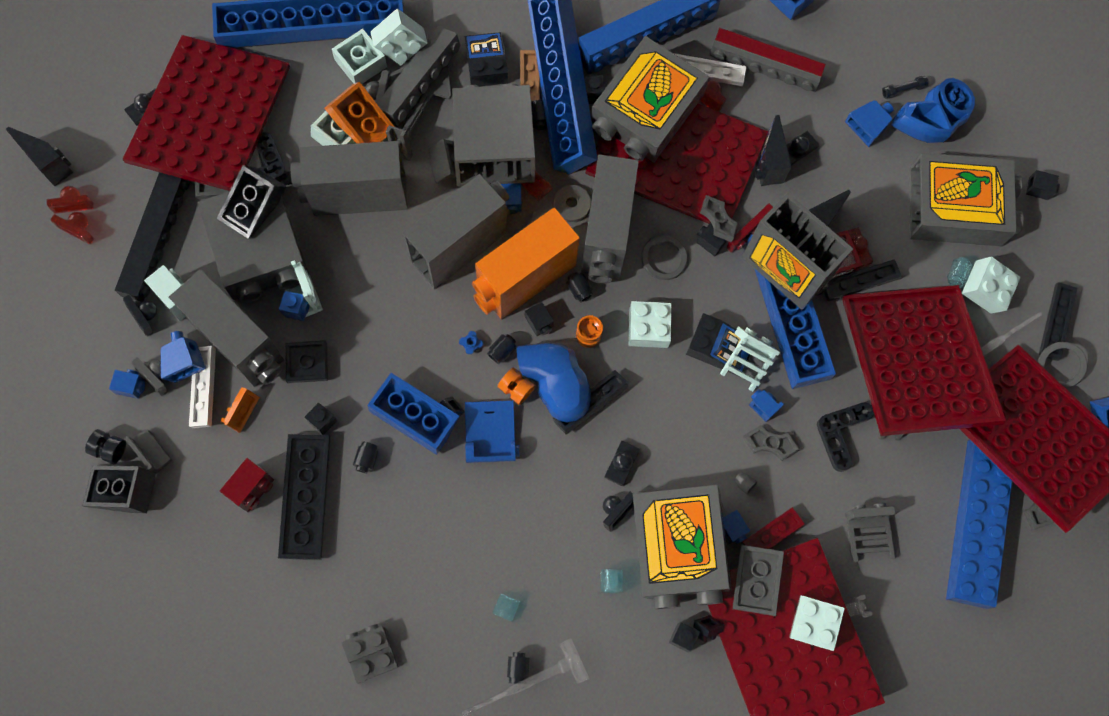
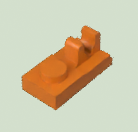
(240, 410)

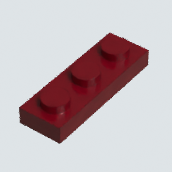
(748, 230)
(775, 530)

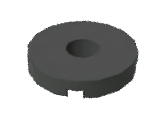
(575, 193)

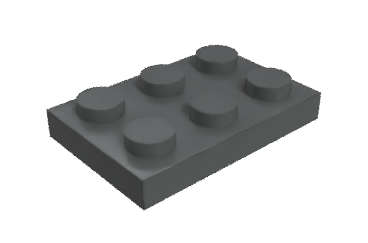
(758, 580)

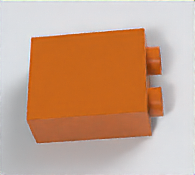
(525, 264)

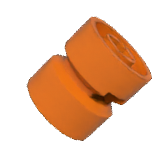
(589, 331)
(521, 391)

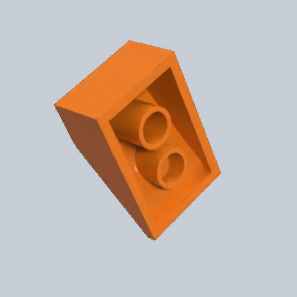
(359, 115)

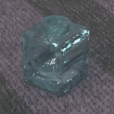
(611, 581)

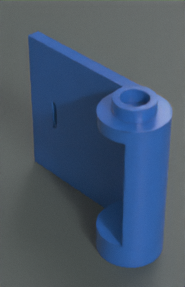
(490, 432)

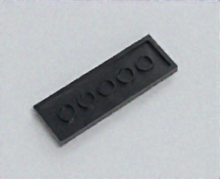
(304, 497)

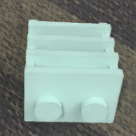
(306, 288)
(756, 347)

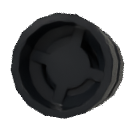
(105, 446)

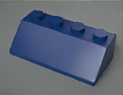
(413, 413)

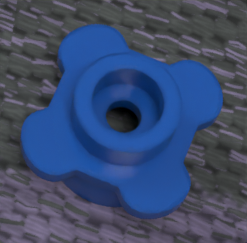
(470, 348)

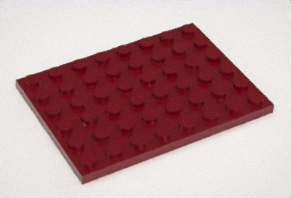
(207, 113)
(705, 157)
(922, 361)
(1047, 442)
(789, 675)

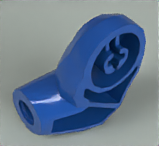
(940, 113)
(559, 378)

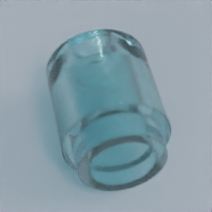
(959, 271)

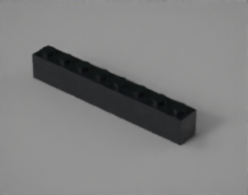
(151, 236)

